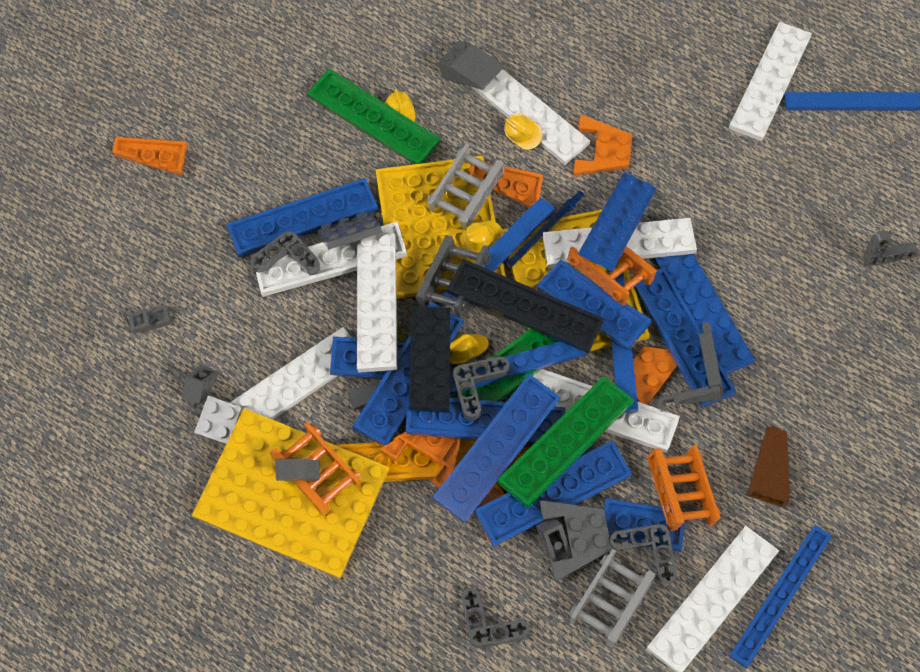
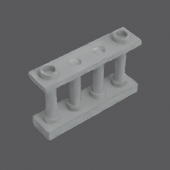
(475, 201)
(623, 616)

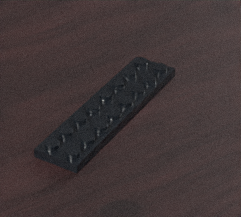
(525, 306)

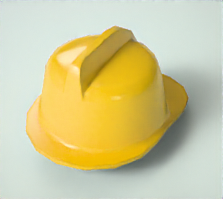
(402, 103)
(523, 131)
(481, 234)
(467, 347)

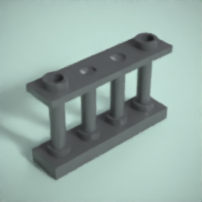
(441, 264)

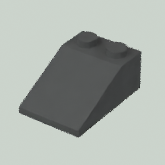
(469, 66)

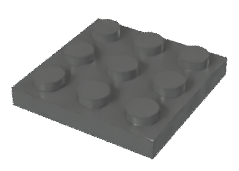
(349, 230)

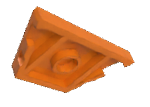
(651, 372)

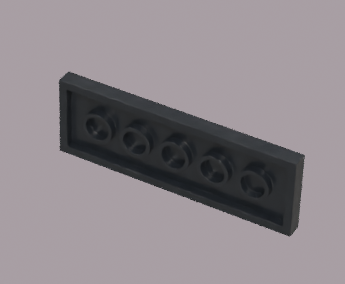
(429, 359)

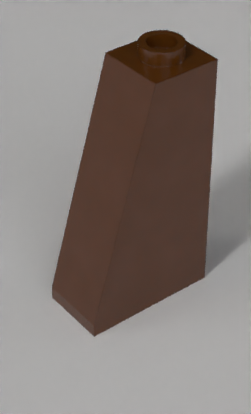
(771, 470)

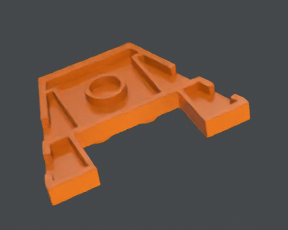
(611, 149)
(438, 449)

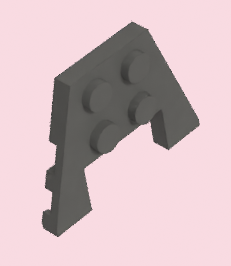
(585, 531)

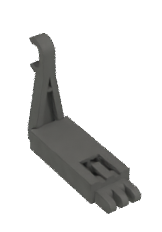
(714, 381)

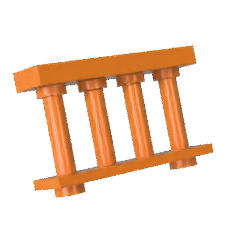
(629, 260)
(308, 488)
(670, 499)

